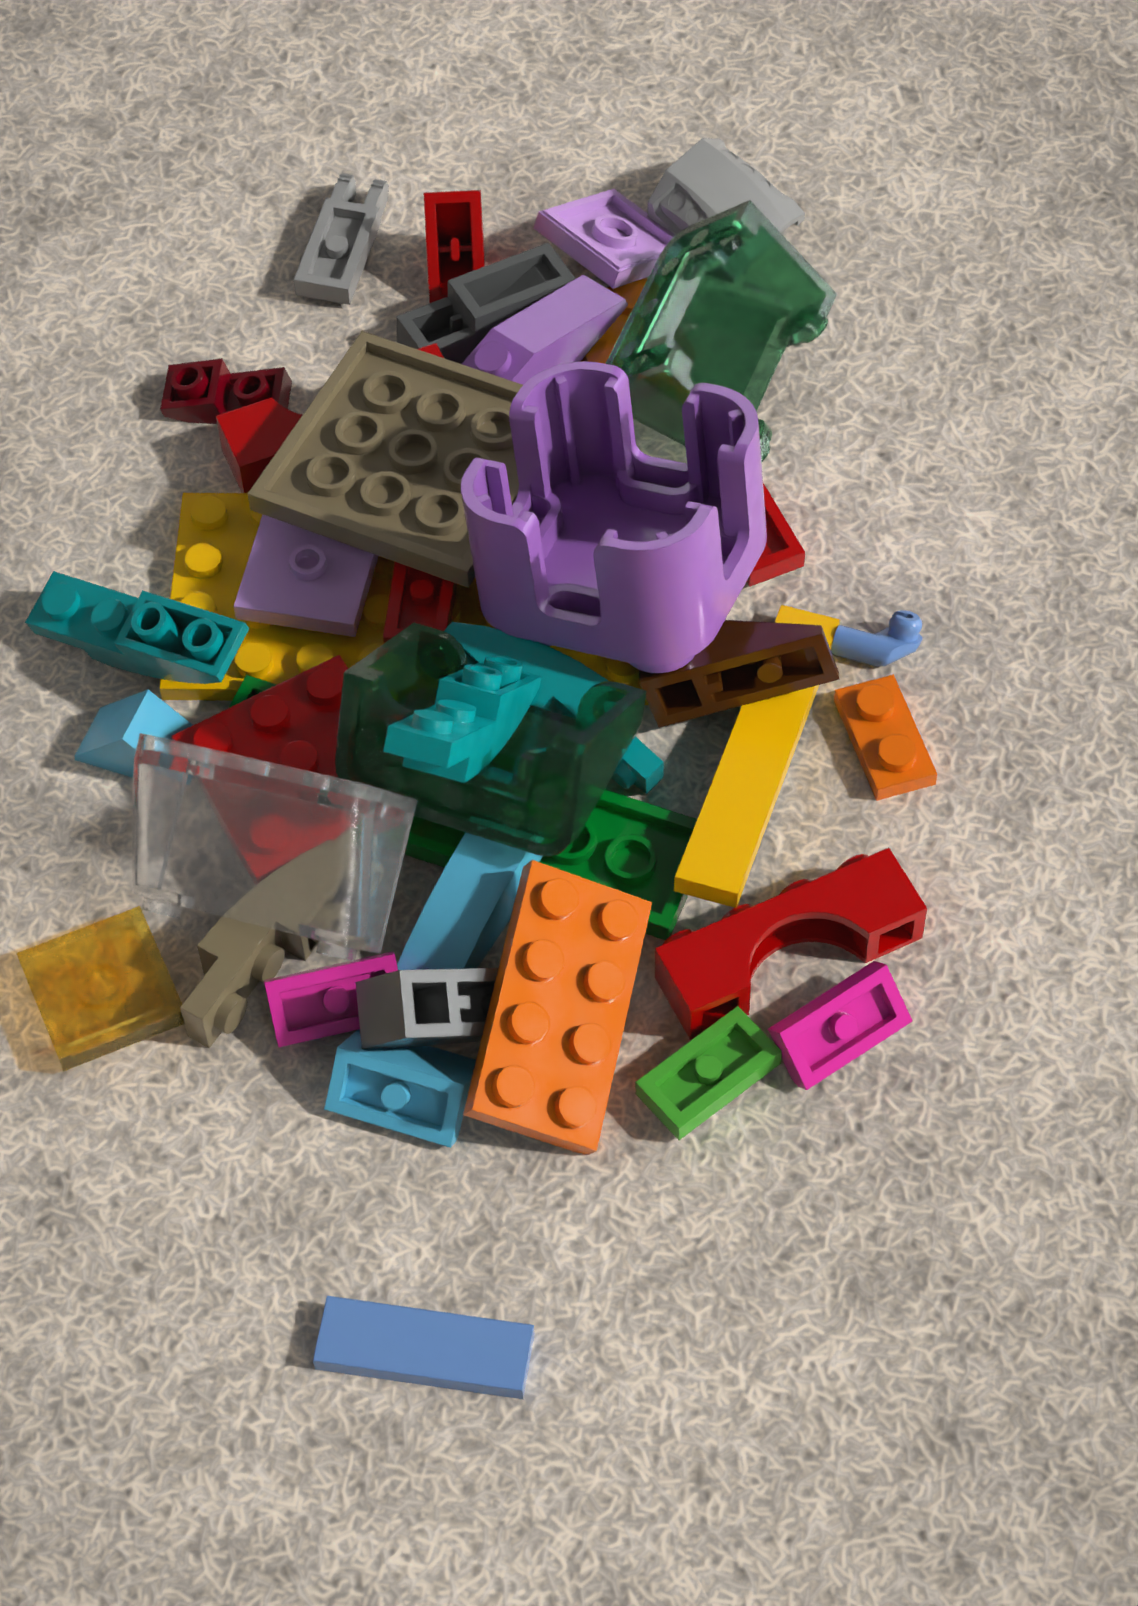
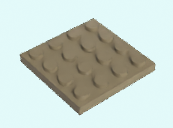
(387, 455)

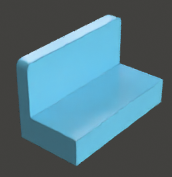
(401, 1088)

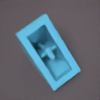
(117, 726)

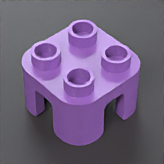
(614, 543)

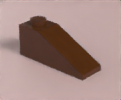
(741, 667)

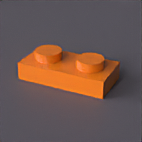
(885, 737)

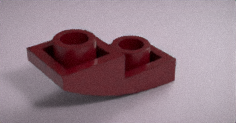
(207, 388)

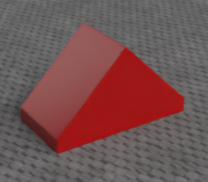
(452, 237)

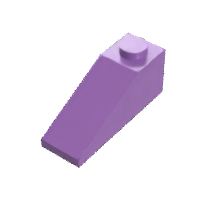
(548, 332)

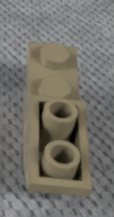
(234, 961)

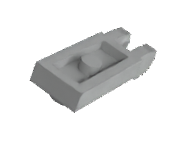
(341, 242)

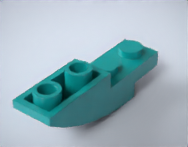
(137, 634)
(560, 690)
(468, 723)

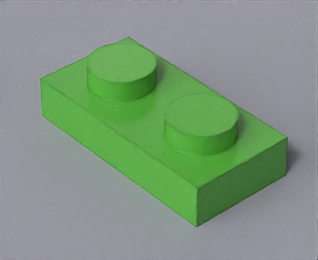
(708, 1073)

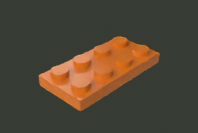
(558, 1008)

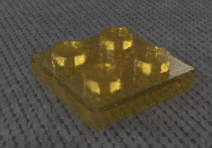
(101, 988)

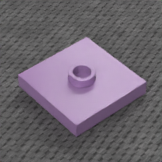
(606, 236)
(304, 580)

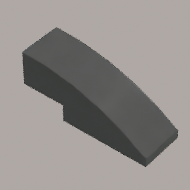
(483, 301)

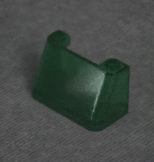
(719, 315)
(532, 791)

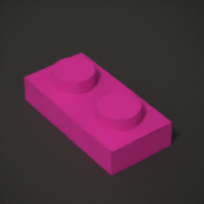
(321, 999)
(840, 1025)

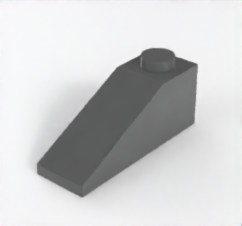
(424, 1007)

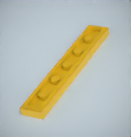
(746, 786)

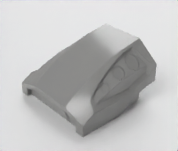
(712, 181)

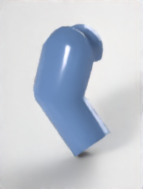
(883, 647)

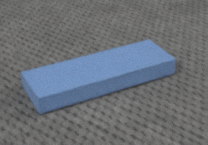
(424, 1347)

